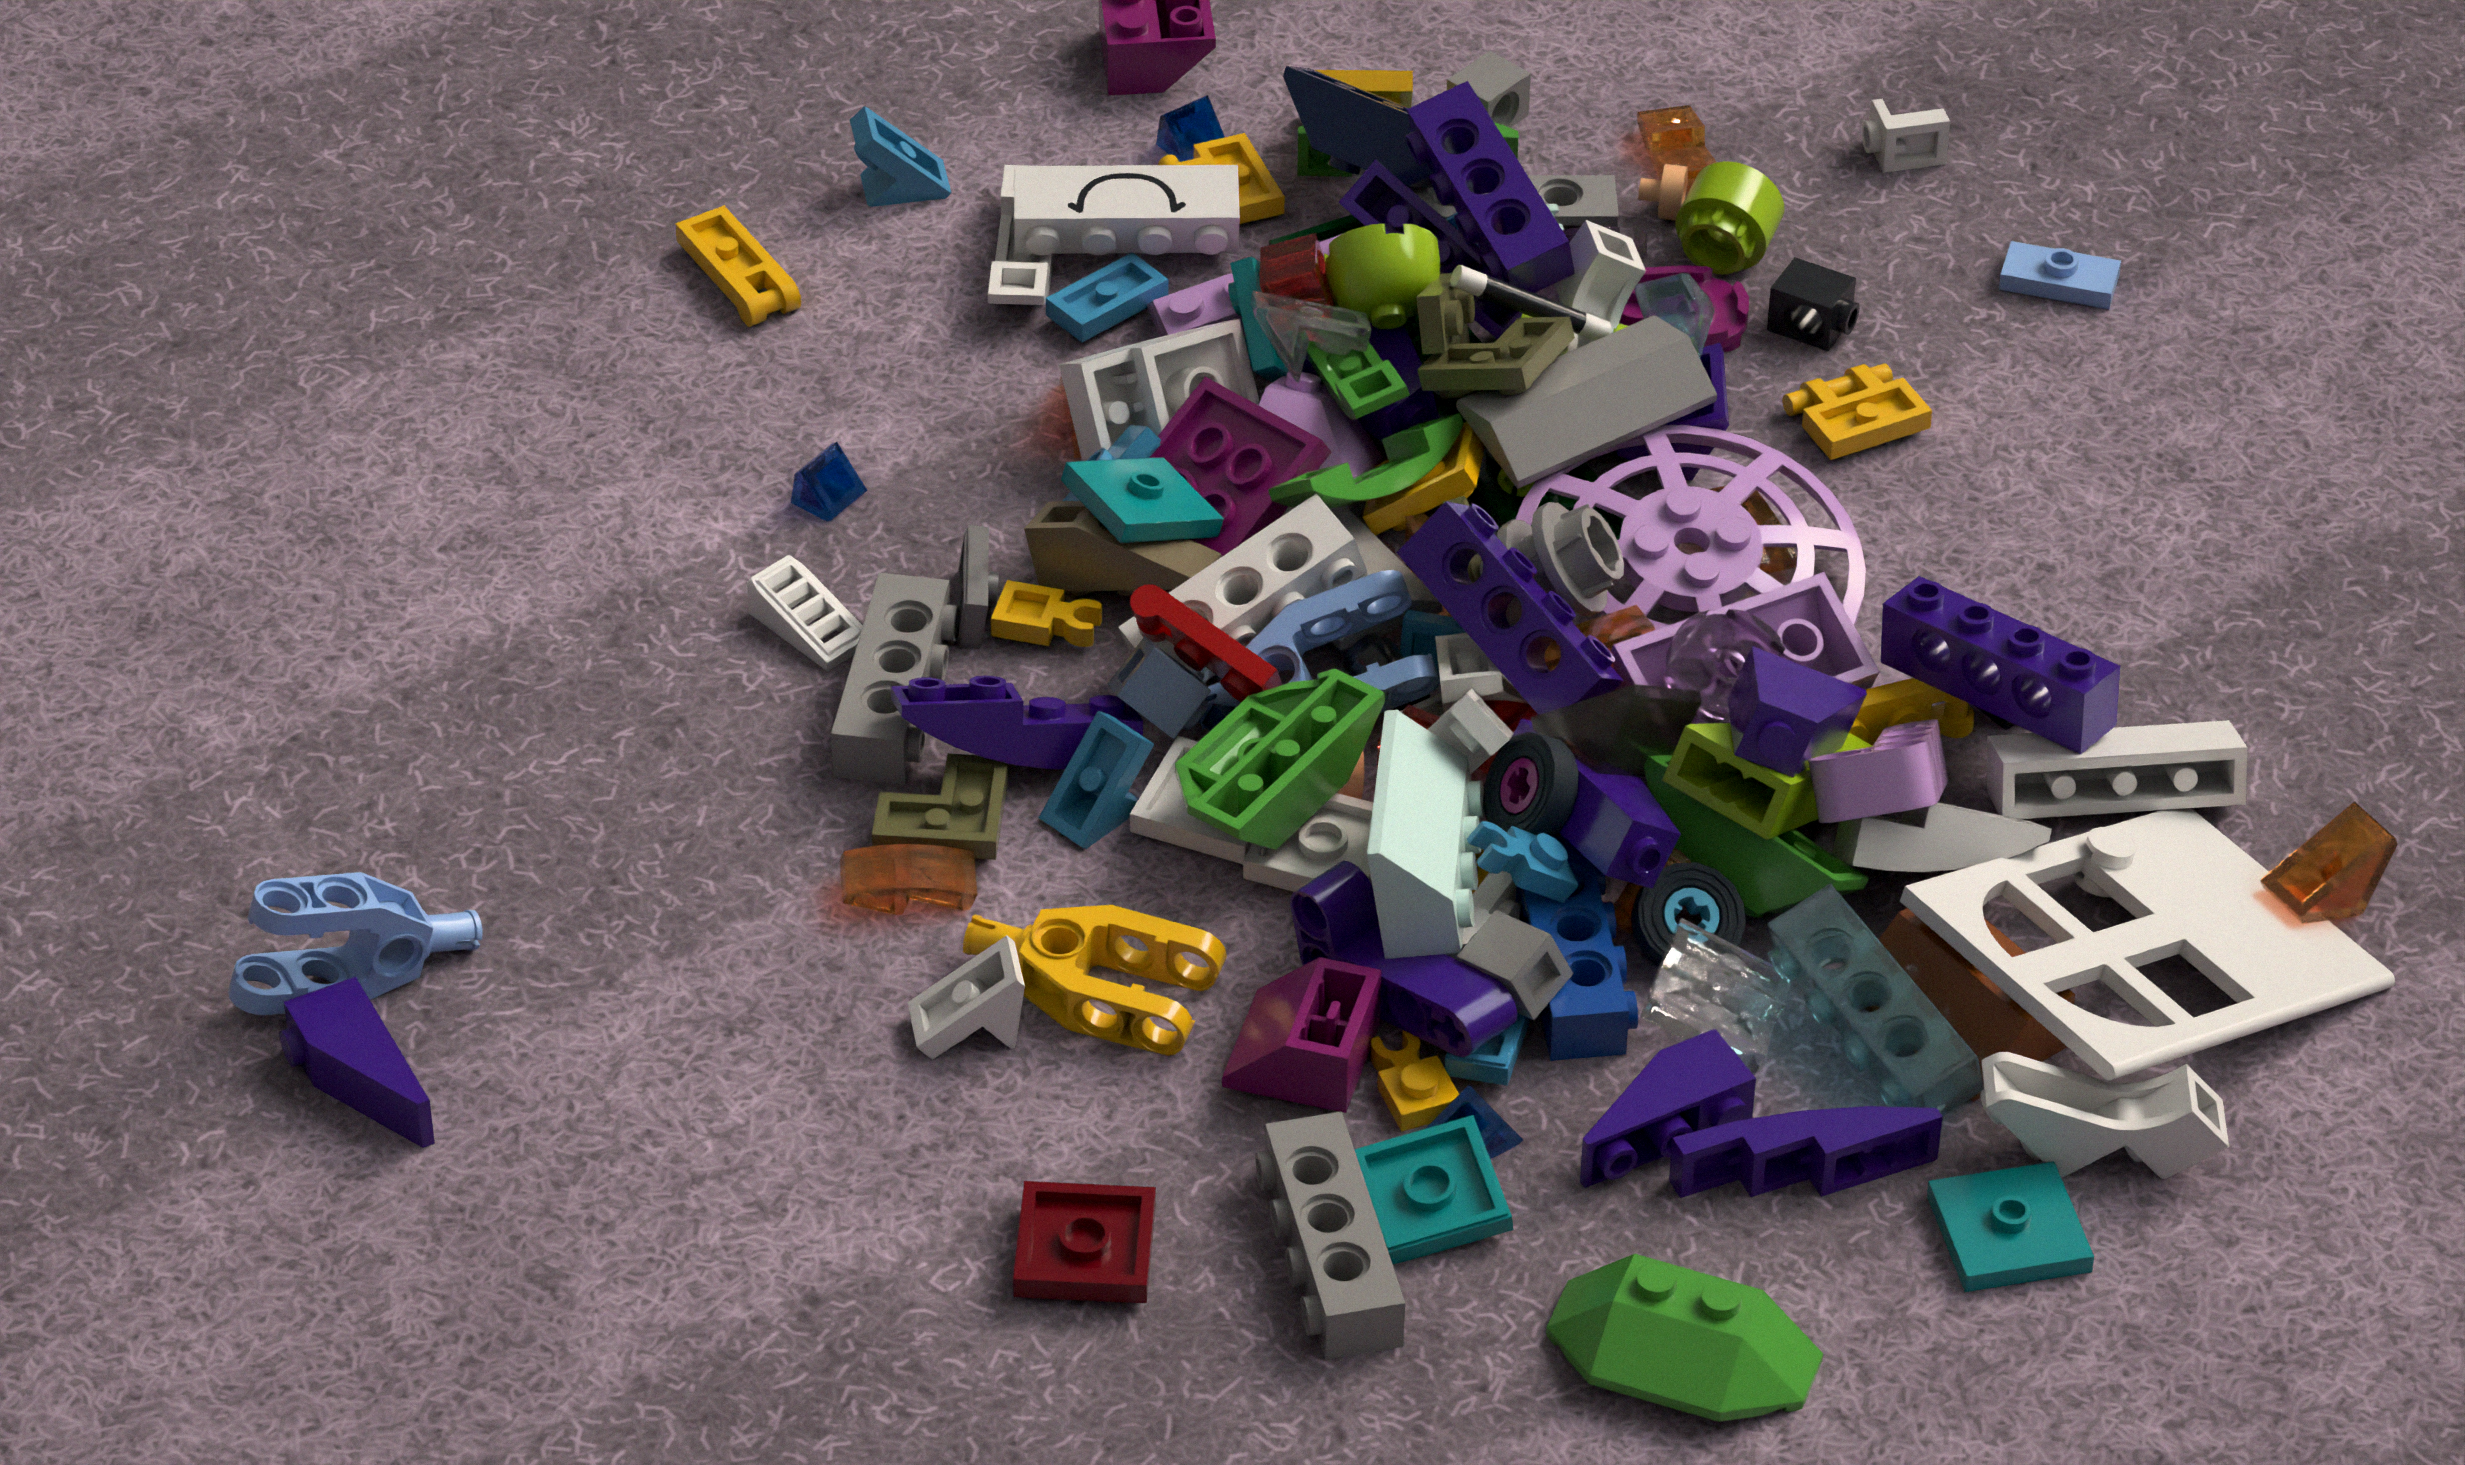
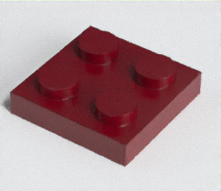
(1084, 1242)

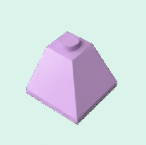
(1315, 411)

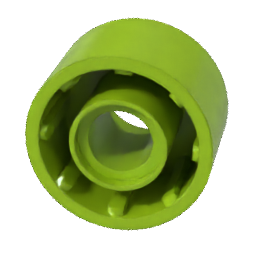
(1729, 217)

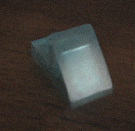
(1679, 303)

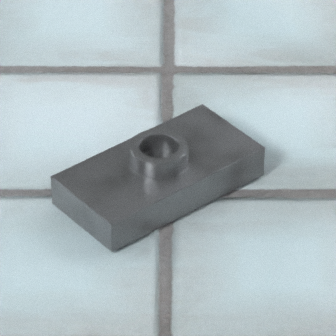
(975, 586)

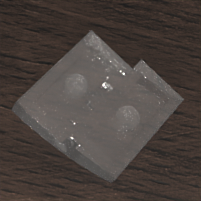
(1719, 987)

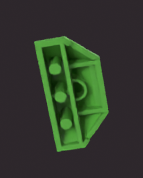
(1279, 757)
(1766, 873)
(1683, 1340)

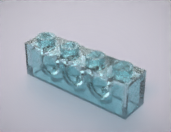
(1828, 932)

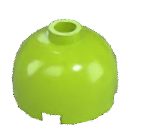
(1382, 271)

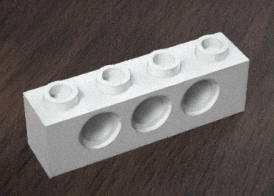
(1264, 575)

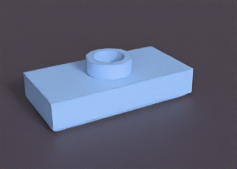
(2060, 275)

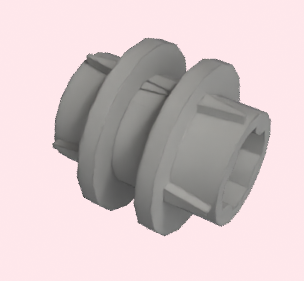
(1572, 556)

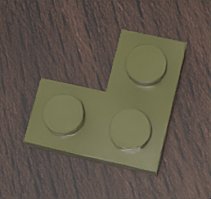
(1444, 318)
(1505, 365)
(962, 817)

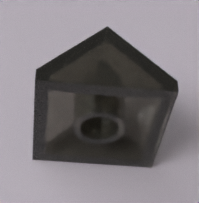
(1622, 727)

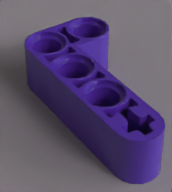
(1419, 994)

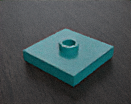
(1142, 500)
(1434, 1189)
(2010, 1226)

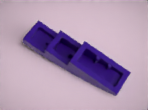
(1824, 1145)

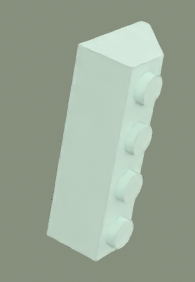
(1419, 841)

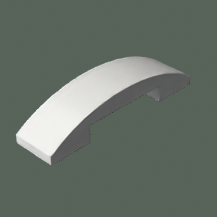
(1013, 276)

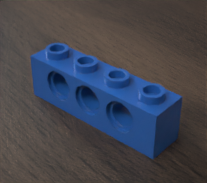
(1591, 1009)

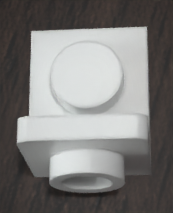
(1906, 138)

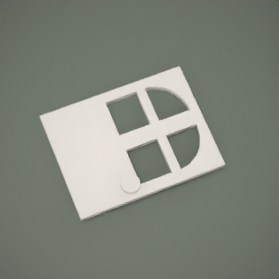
(2190, 899)

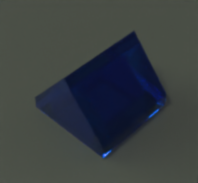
(1188, 126)
(827, 484)

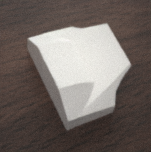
(1465, 667)

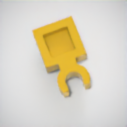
(1038, 612)
(1411, 1087)

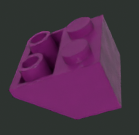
(1152, 42)
(1308, 1035)

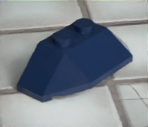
(1354, 126)

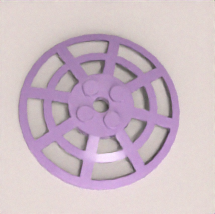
(1706, 518)

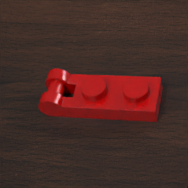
(1201, 643)

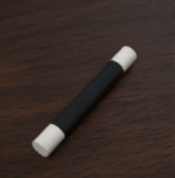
(1527, 302)

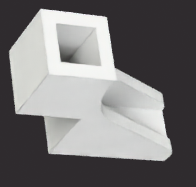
(1604, 276)
(2081, 1118)

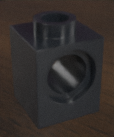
(1812, 304)

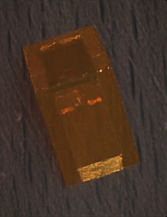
(2334, 869)

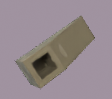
(1082, 556)

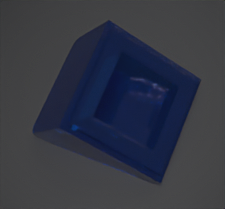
(1495, 1131)

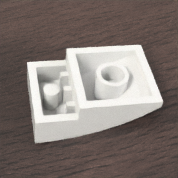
(1152, 381)
(1935, 839)

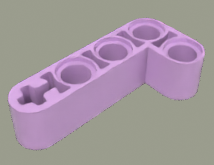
(1893, 776)

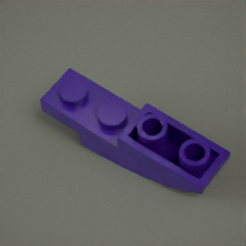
(994, 724)

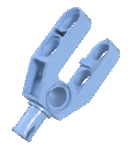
(1334, 616)
(384, 946)

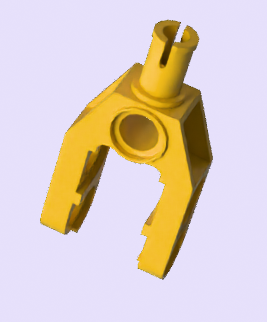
(1071, 940)

